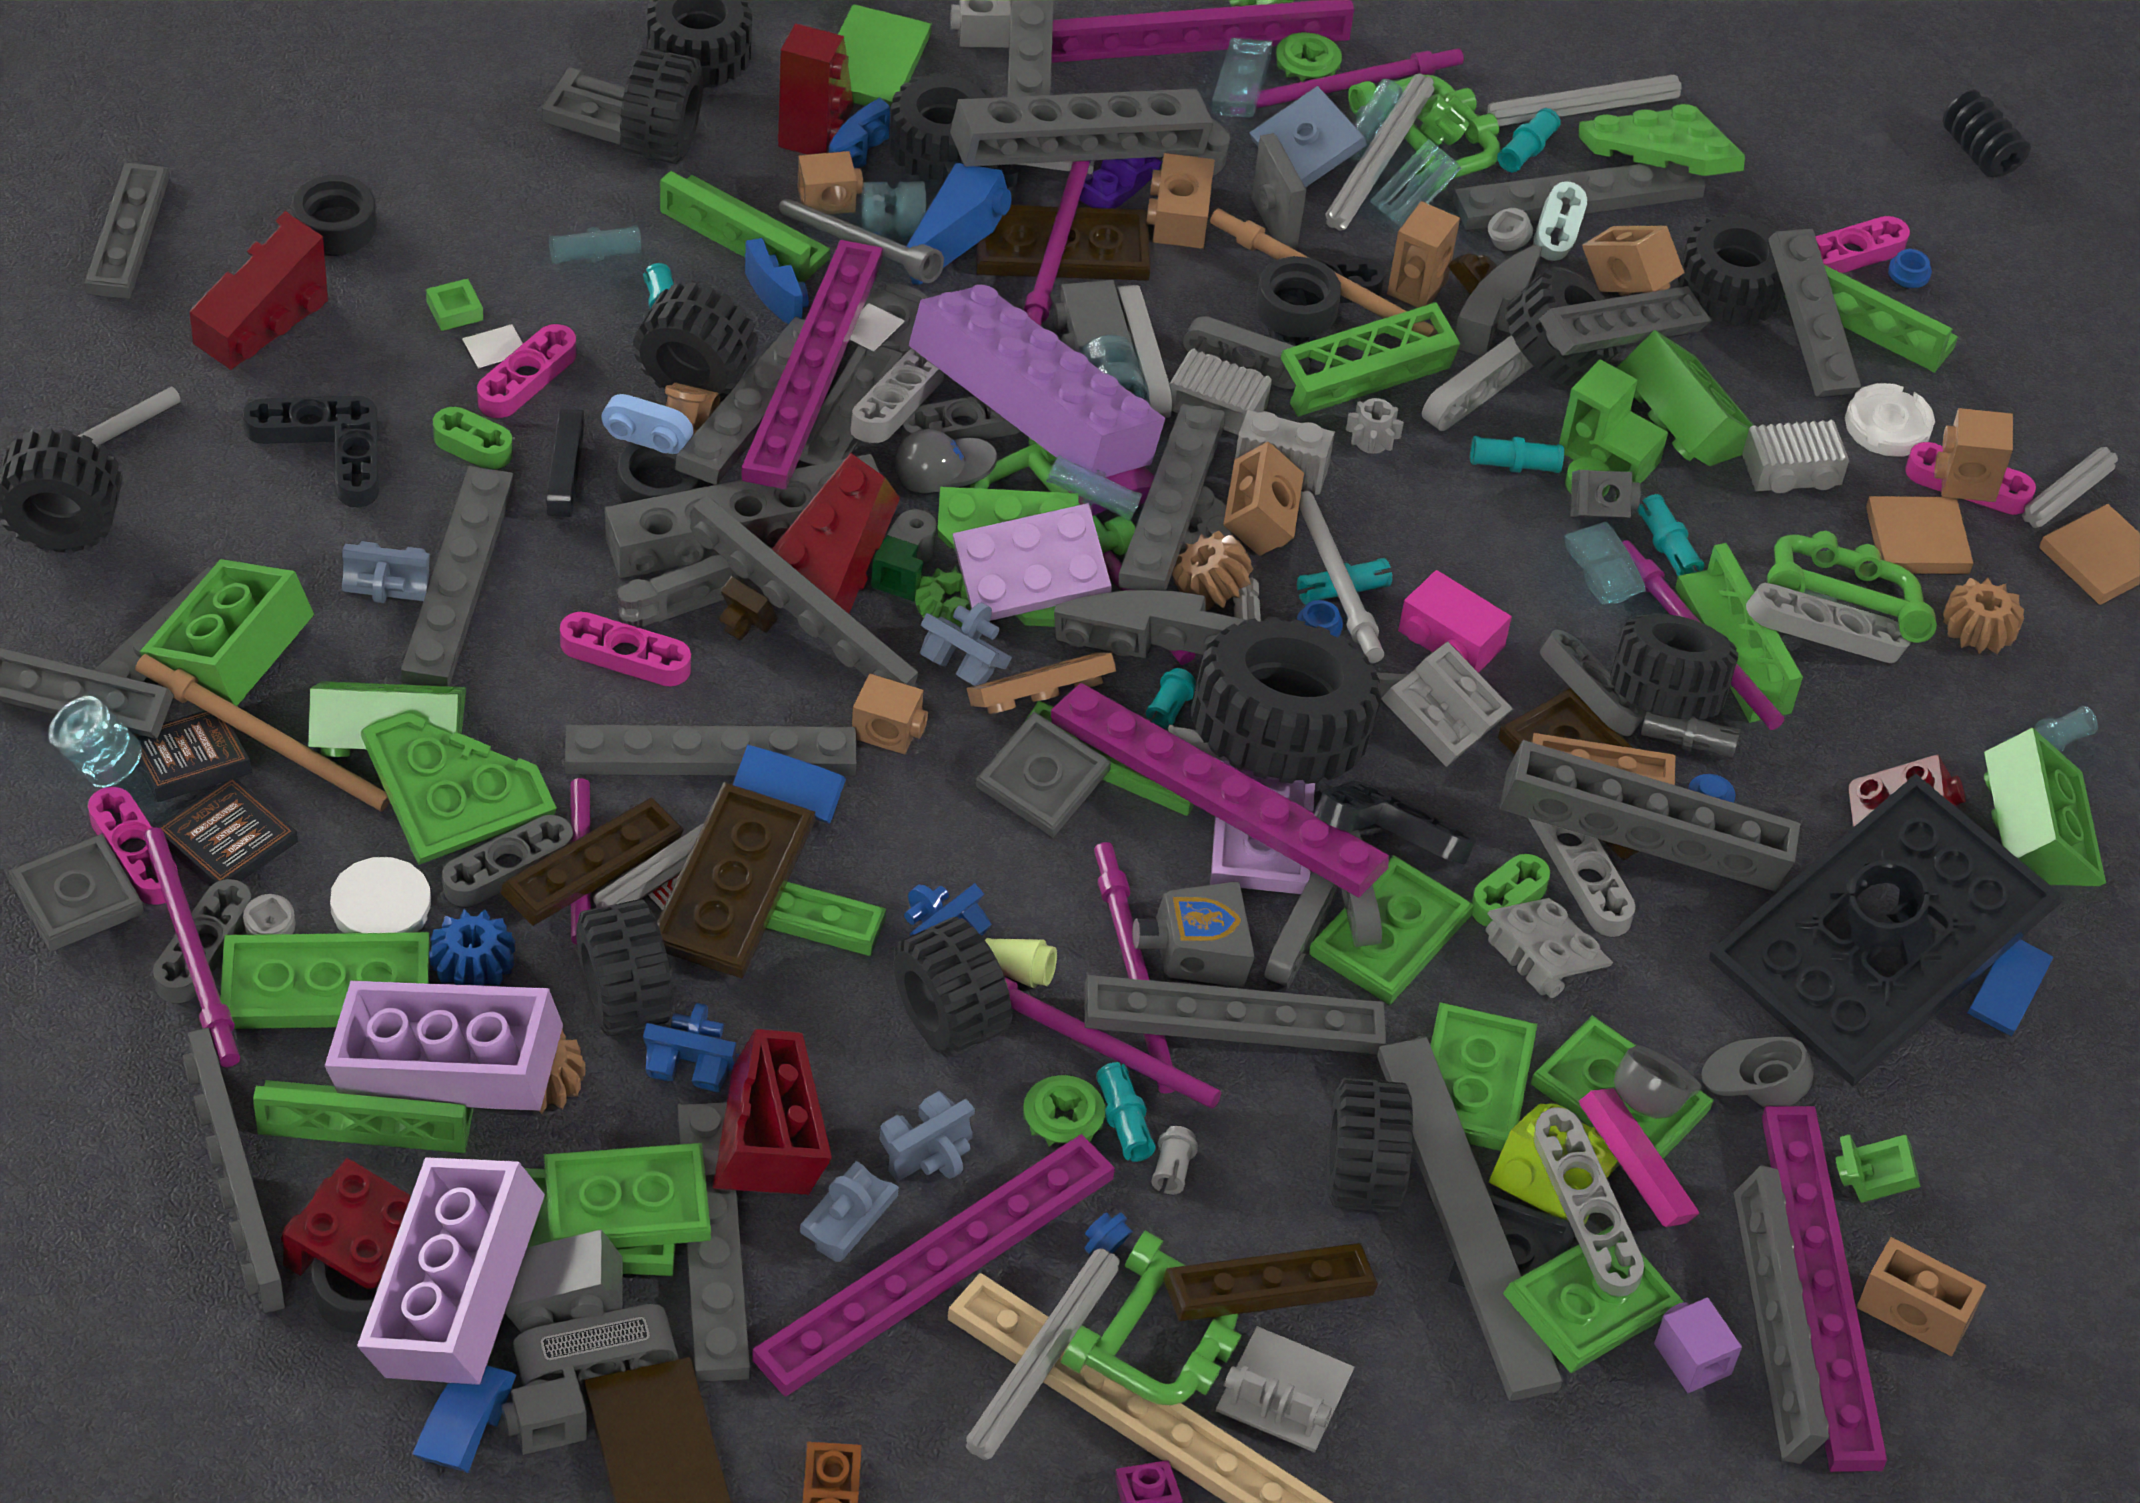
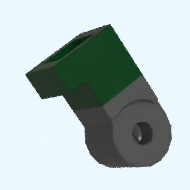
(902, 554)

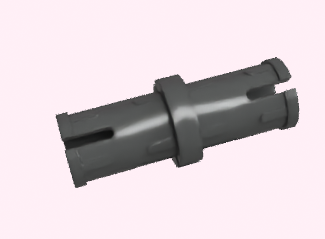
(1692, 734)

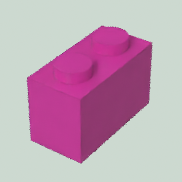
(1453, 614)

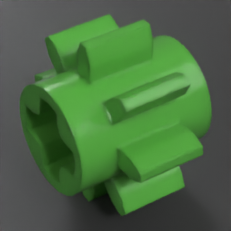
(1443, 119)

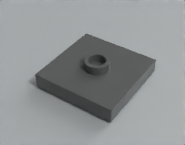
(1278, 191)
(1043, 774)
(76, 892)

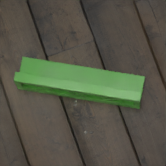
(735, 222)
(1890, 322)
(1374, 372)
(1721, 604)
(325, 1115)

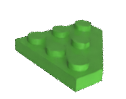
(1664, 136)
(975, 508)
(451, 786)

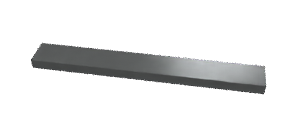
(1469, 1221)

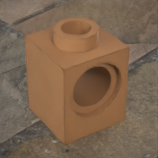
(829, 182)
(889, 714)

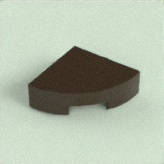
(1471, 269)

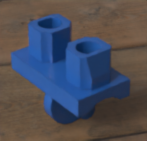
(928, 907)
(712, 1055)

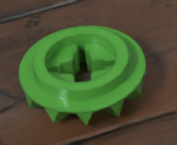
(1315, 48)
(932, 591)
(1067, 1094)

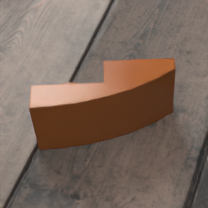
(832, 1473)

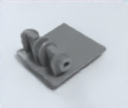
(1543, 944)
(1285, 1389)

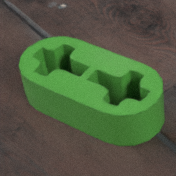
(472, 438)
(1504, 883)

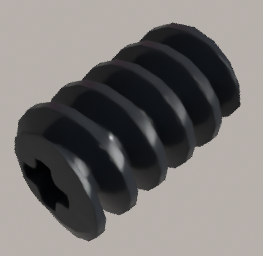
(1985, 134)

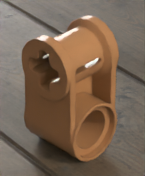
(692, 402)

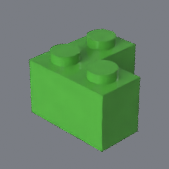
(1604, 428)

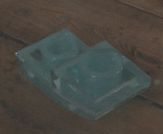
(1605, 563)

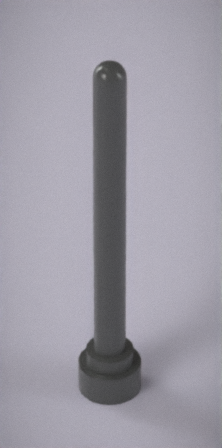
(920, 261)

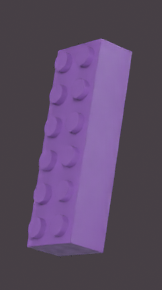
(1036, 381)

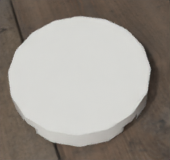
(1889, 419)
(380, 897)

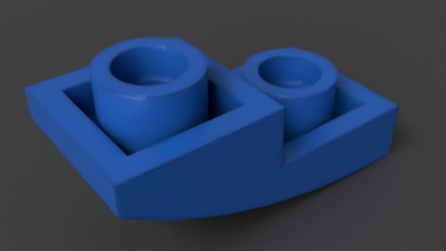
(862, 131)
(774, 284)
(790, 781)
(2010, 987)
(460, 1419)

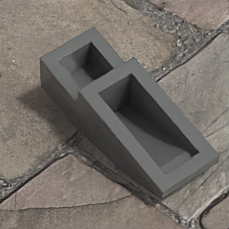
(1488, 303)

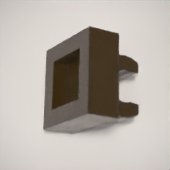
(745, 609)

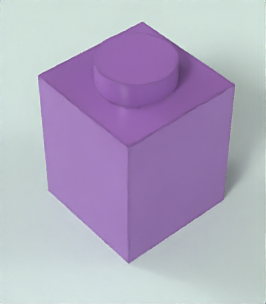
(1697, 1344)

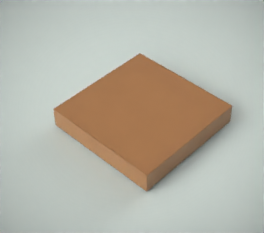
(1920, 533)
(2097, 553)

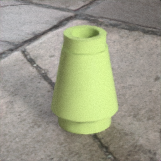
(1025, 960)

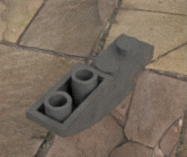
(1136, 619)

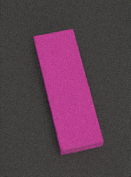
(1638, 1157)

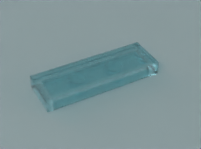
(1242, 77)

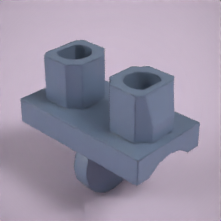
(385, 571)
(946, 636)
(933, 1143)
(848, 1211)

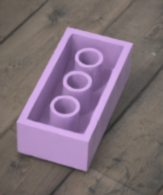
(446, 1043)
(451, 1270)

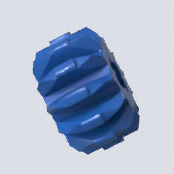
(472, 950)

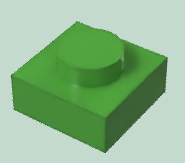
(454, 304)

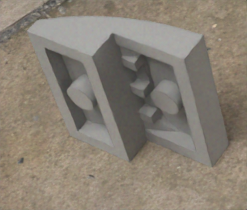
(1446, 703)

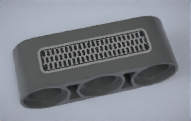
(596, 1345)

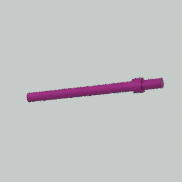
(1420, 62)
(1039, 301)
(1746, 688)
(1115, 891)
(214, 1013)
(1112, 1047)

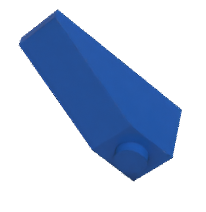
(963, 211)

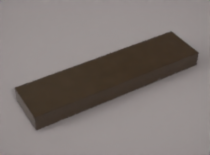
(591, 861)
(1270, 1282)

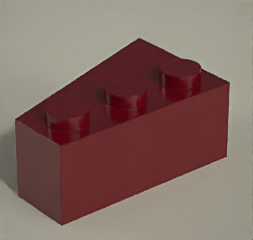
(813, 89)
(265, 296)
(841, 531)
(772, 1119)

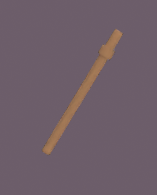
(1253, 237)
(186, 688)

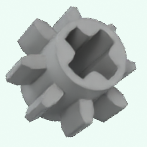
(1374, 425)

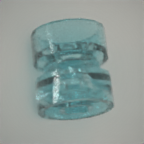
(908, 203)
(1117, 358)
(94, 741)

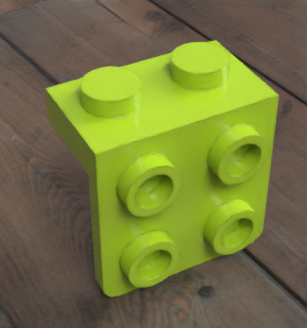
(1522, 1170)

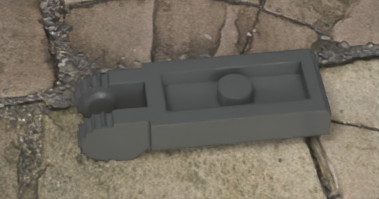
(674, 592)

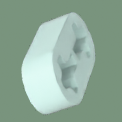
(1567, 223)

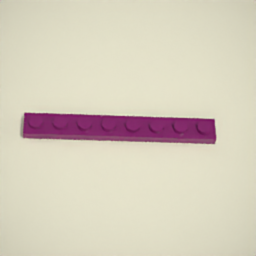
(1196, 29)
(812, 365)
(1220, 790)
(932, 1265)
(1827, 1291)

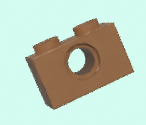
(1182, 200)
(1423, 255)
(1633, 259)
(1975, 455)
(1264, 499)
(1921, 1296)

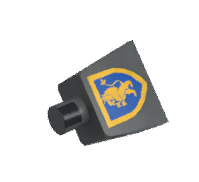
(1200, 934)

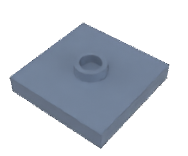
(1313, 135)

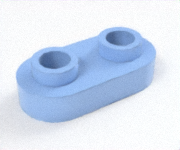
(647, 423)

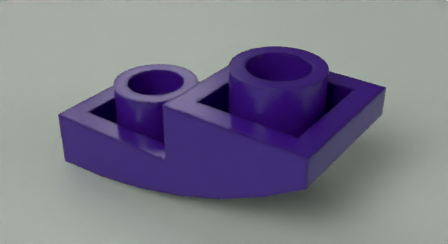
(1117, 181)

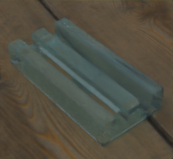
(1420, 188)

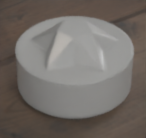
(1510, 229)
(269, 916)

